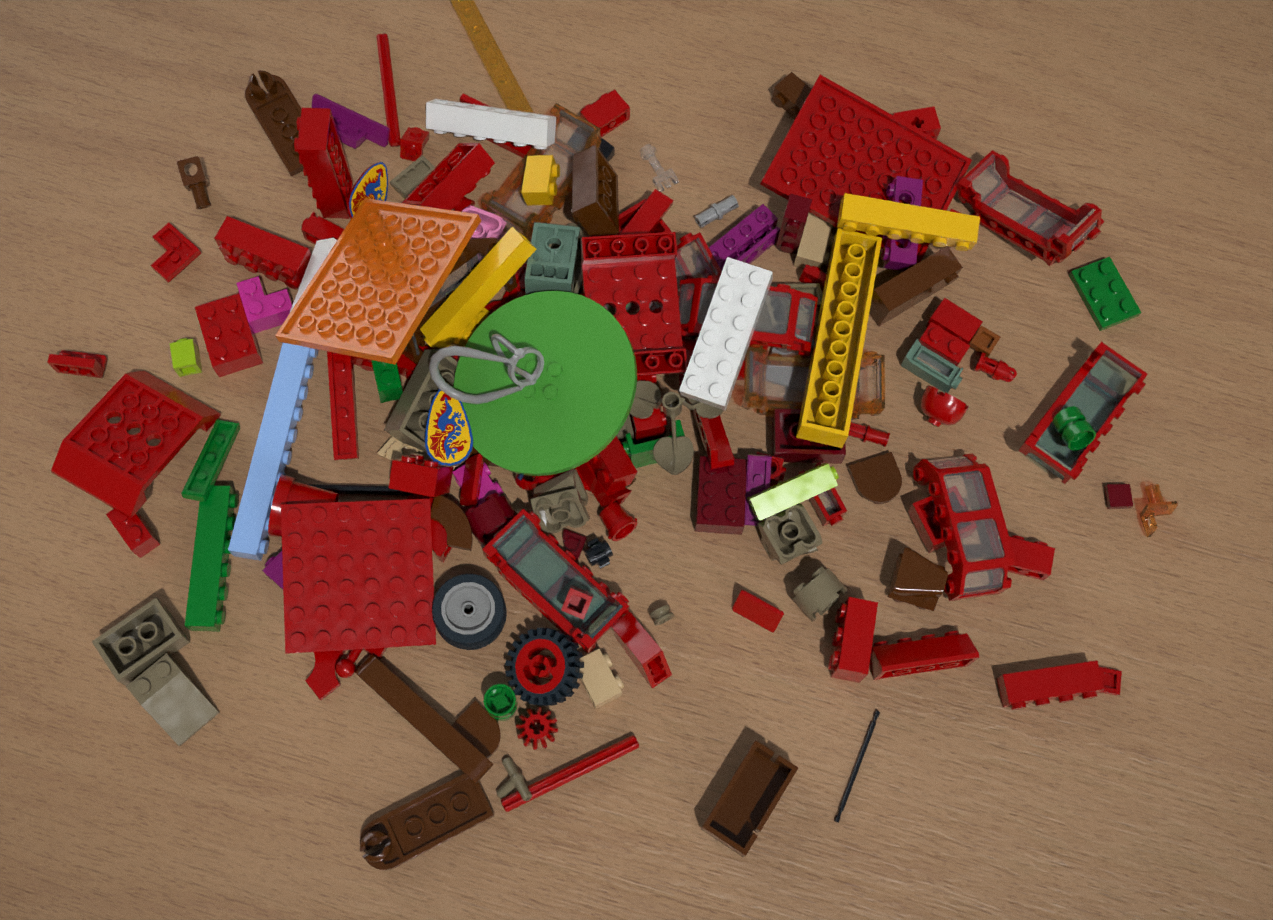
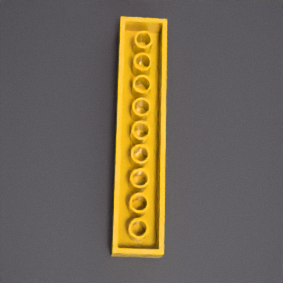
(839, 339)

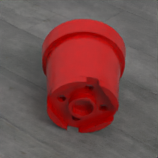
(293, 492)

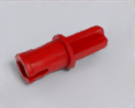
(868, 434)

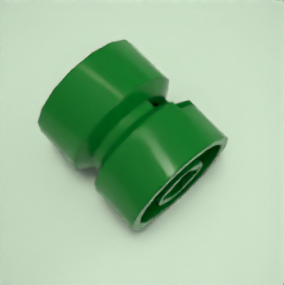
(1075, 430)
(500, 702)

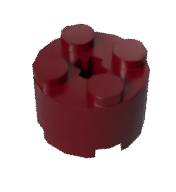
(490, 518)

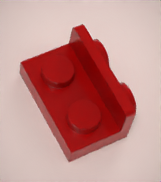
(78, 363)

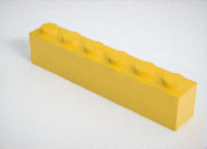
(908, 222)

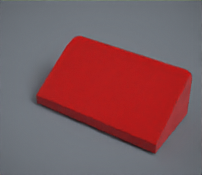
(472, 480)
(757, 611)

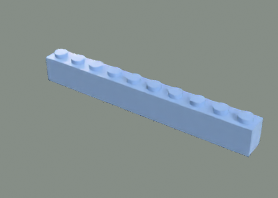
(272, 450)

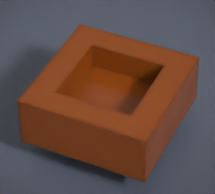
(984, 341)

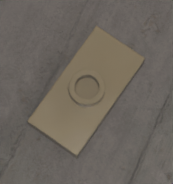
(412, 176)

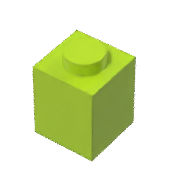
(185, 357)

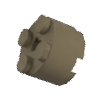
(819, 593)

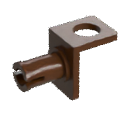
(196, 182)

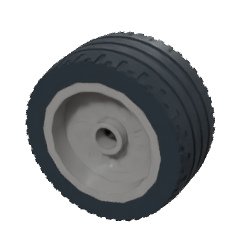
(467, 594)

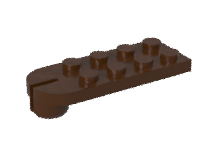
(277, 116)
(425, 823)

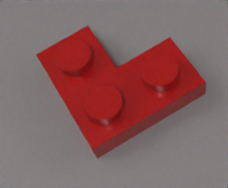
(178, 253)

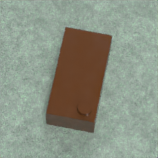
(595, 193)
(914, 285)

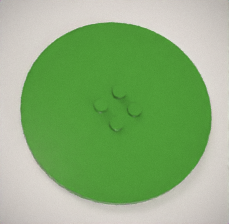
(576, 399)

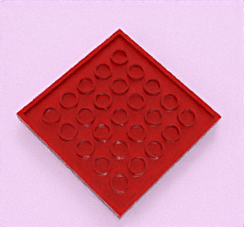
(357, 575)

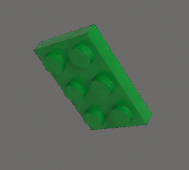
(1104, 293)

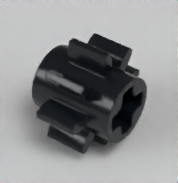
(598, 553)

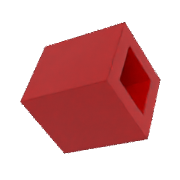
(577, 602)

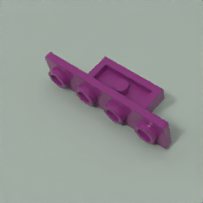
(352, 126)

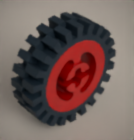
(527, 663)

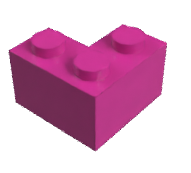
(261, 309)

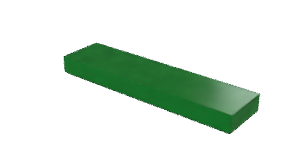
(210, 460)

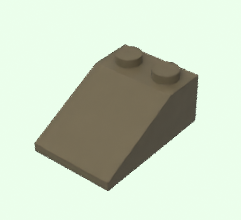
(173, 699)

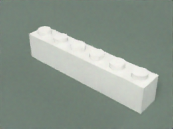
(491, 123)

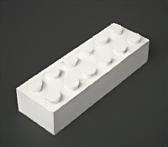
(726, 333)

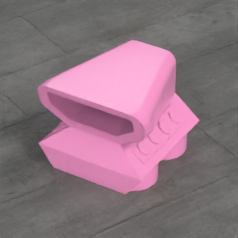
(490, 225)

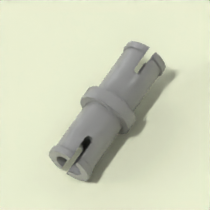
(716, 211)

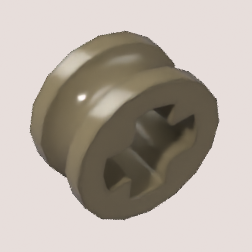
(662, 615)

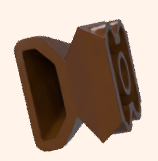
(917, 580)

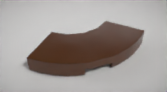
(454, 521)

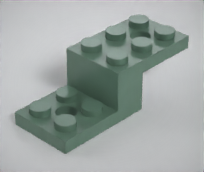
(548, 267)

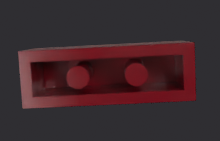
(793, 223)

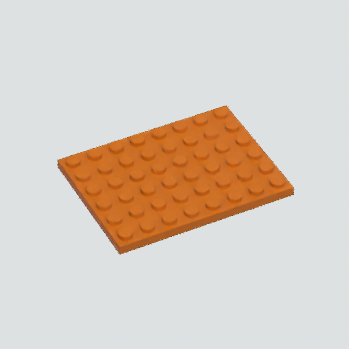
(379, 280)

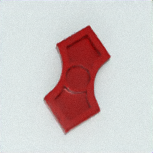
(324, 676)

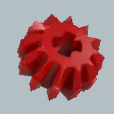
(529, 733)

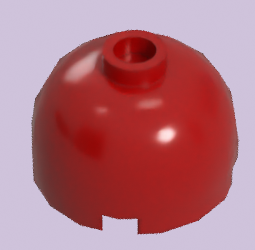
(942, 407)

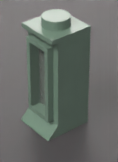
(932, 368)

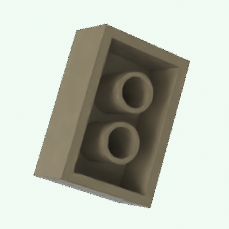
(140, 641)

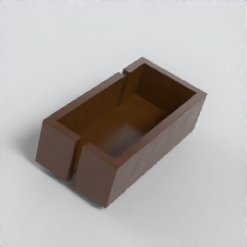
(749, 799)

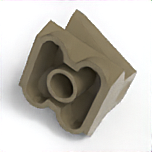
(561, 502)
(789, 534)

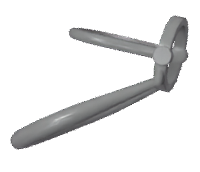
(500, 357)

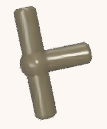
(516, 780)

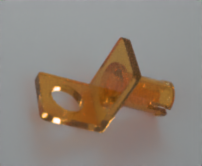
(1155, 507)

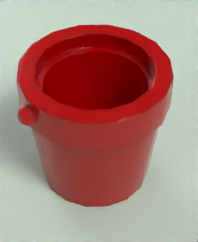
(617, 522)

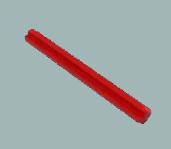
(388, 89)
(572, 772)

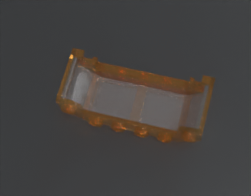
(571, 137)
(781, 381)

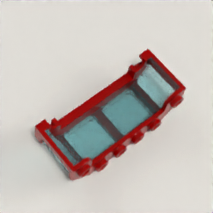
(1100, 393)
(544, 577)

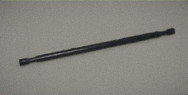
(857, 766)

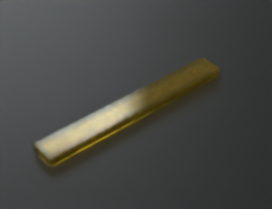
(490, 55)

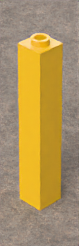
(477, 289)

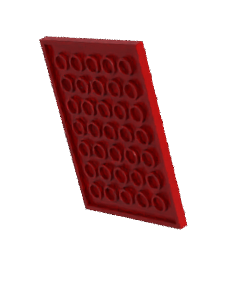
(858, 149)

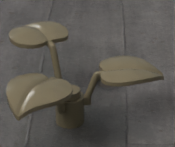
(670, 453)

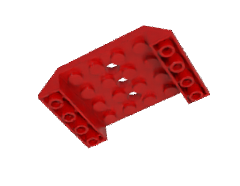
(639, 272)
(119, 465)

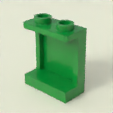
(643, 453)

